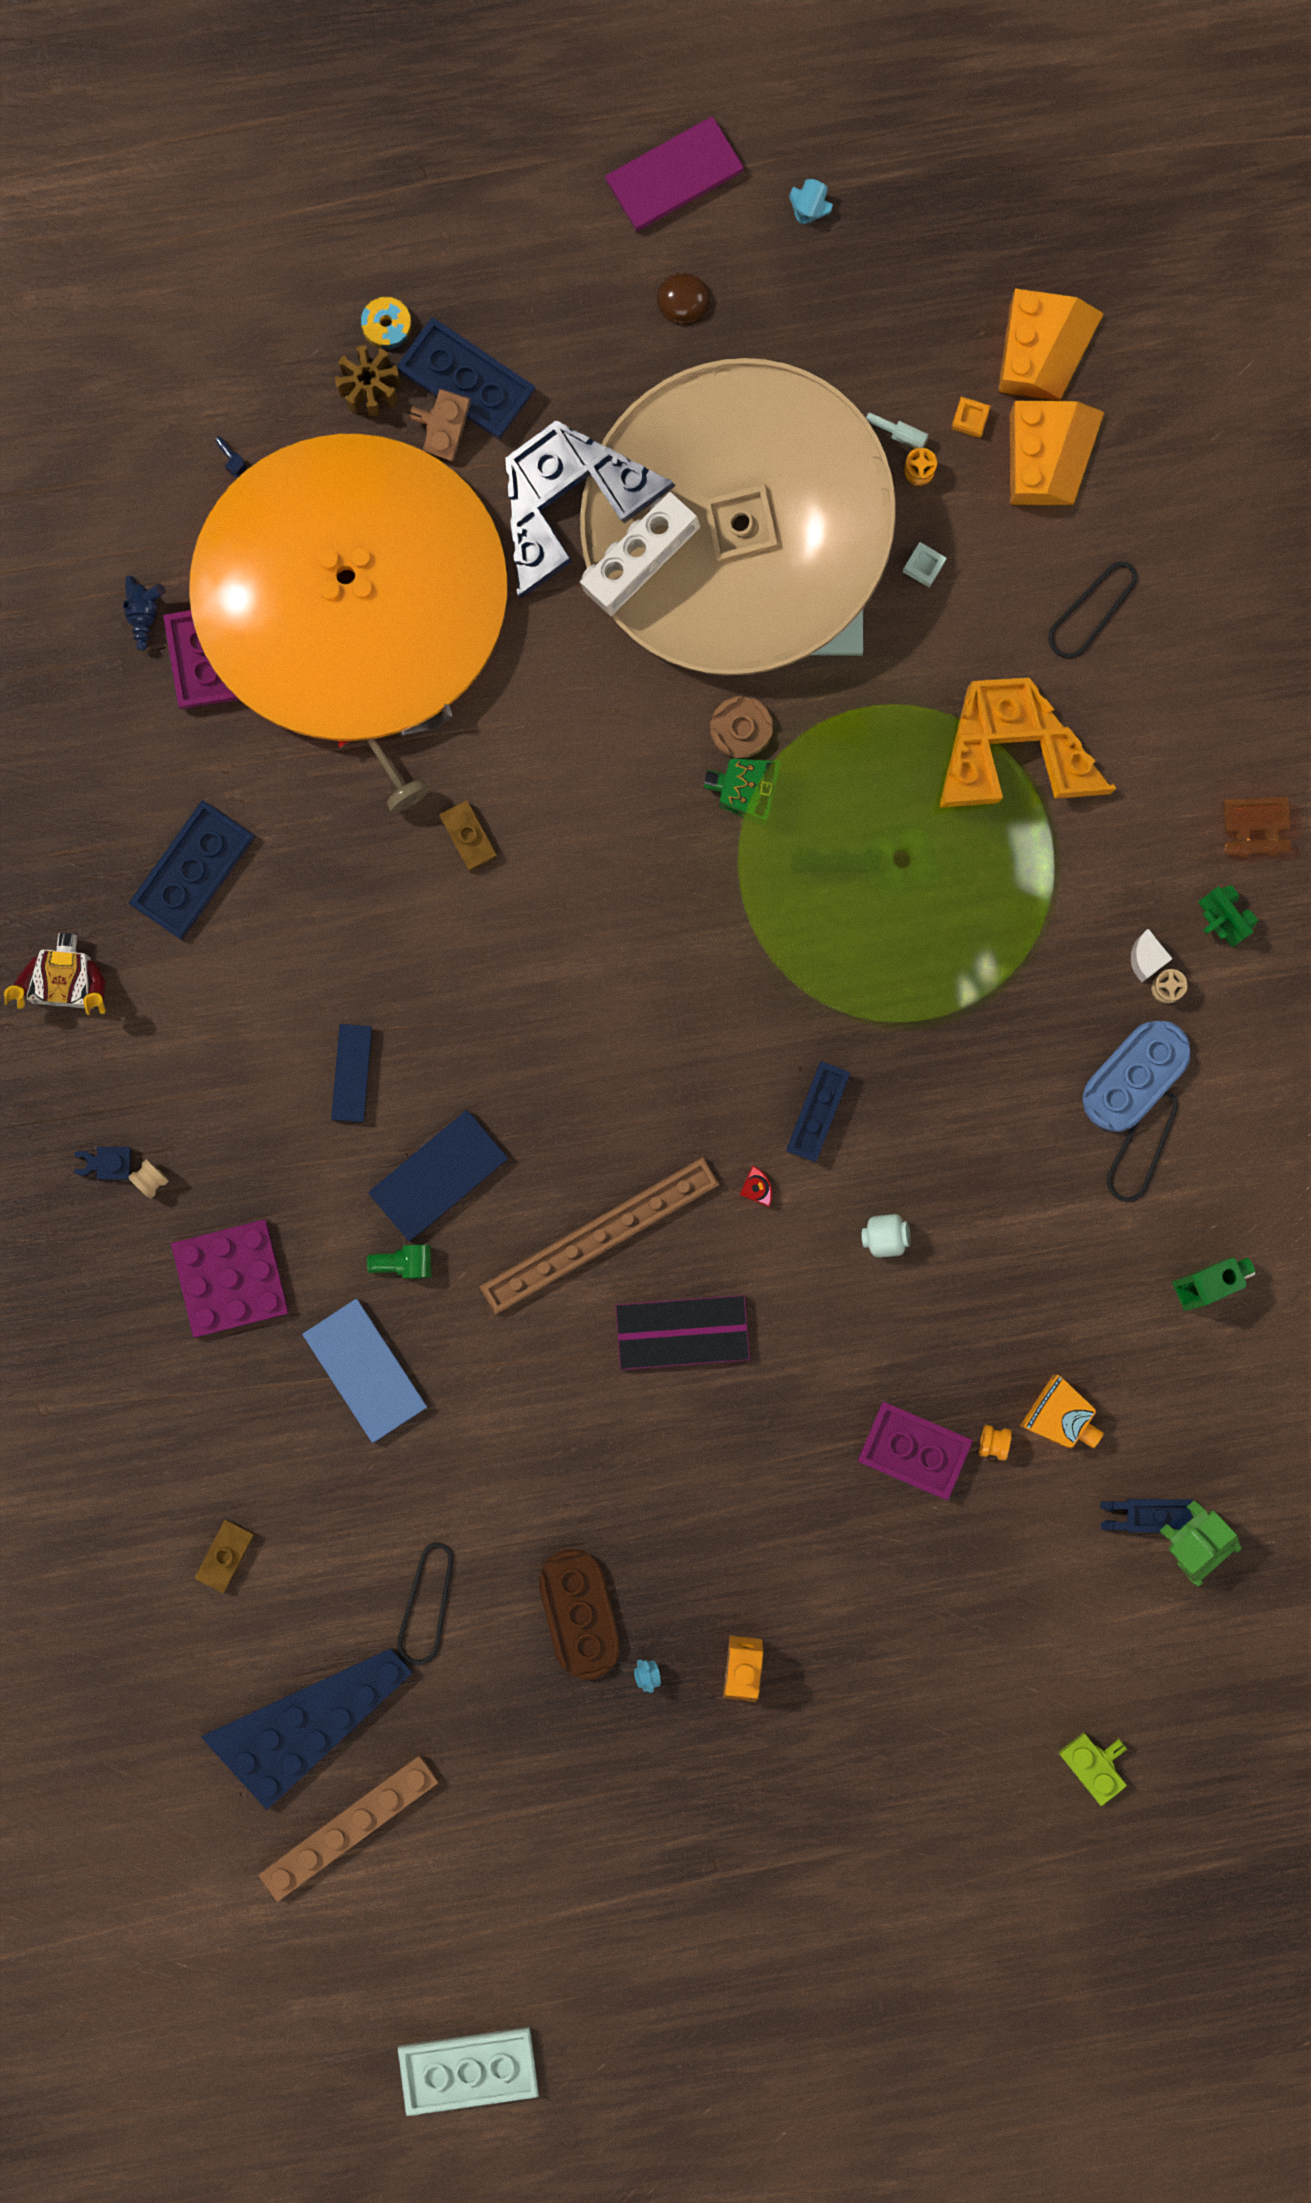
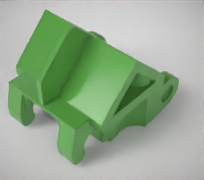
(1201, 1543)

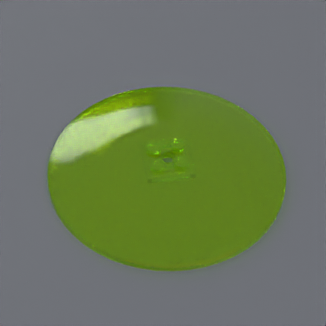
(839, 908)

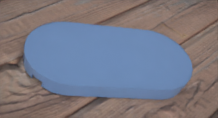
(1136, 1076)

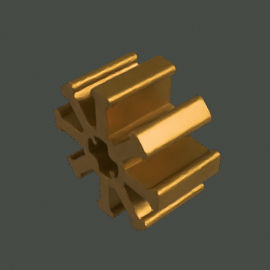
(355, 381)

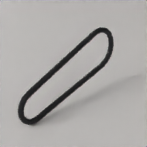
(1106, 618)
(1155, 1159)
(442, 1609)

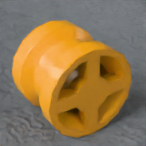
(921, 459)
(995, 1442)

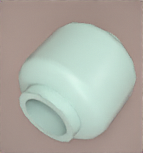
(886, 1235)

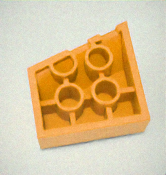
(1045, 343)
(1050, 450)

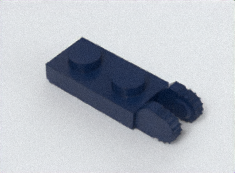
(1148, 1514)

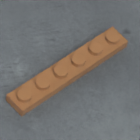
(348, 1828)

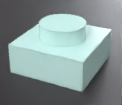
(924, 564)

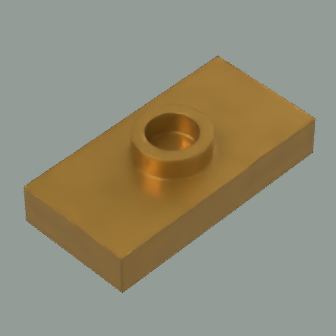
(468, 835)
(224, 1556)

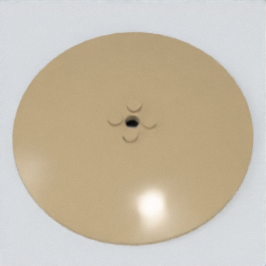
(817, 500)

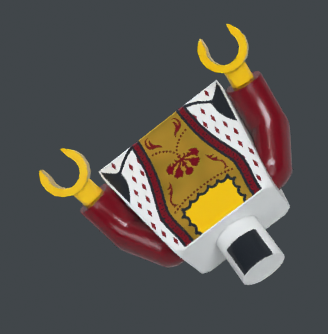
(60, 979)

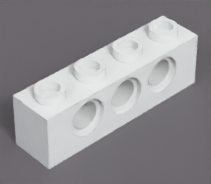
(637, 570)

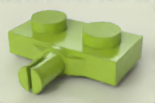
(1095, 1766)

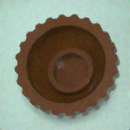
(683, 299)

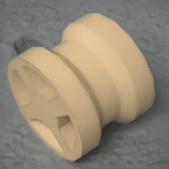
(1175, 985)
(148, 1179)

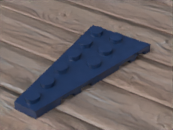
(289, 1736)

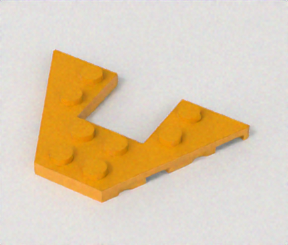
(1008, 714)

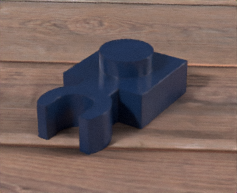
(110, 1163)

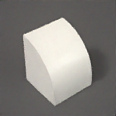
(1148, 956)

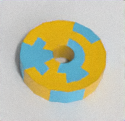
(386, 309)

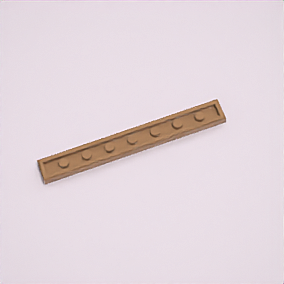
(599, 1235)

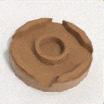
(741, 727)

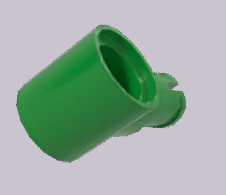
(410, 1261)

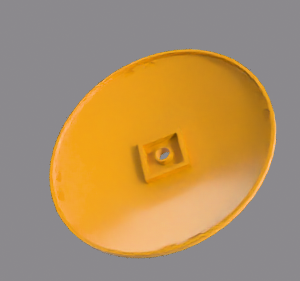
(363, 652)

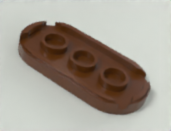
(579, 1614)

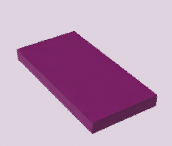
(674, 173)

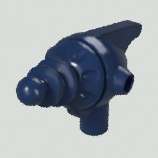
(141, 609)

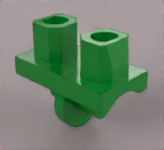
(1224, 917)

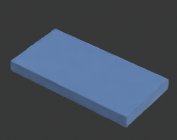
(364, 1370)

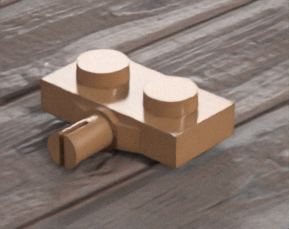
(443, 423)

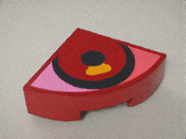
(757, 1187)

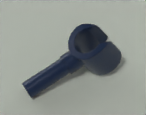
(235, 465)

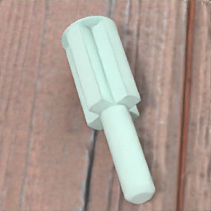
(901, 432)

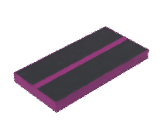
(682, 1332)

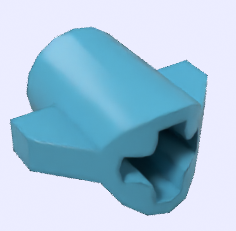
(809, 201)

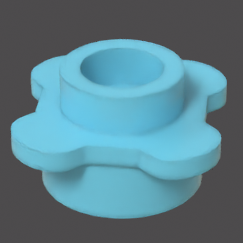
(647, 1675)

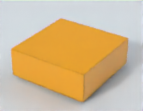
(970, 417)

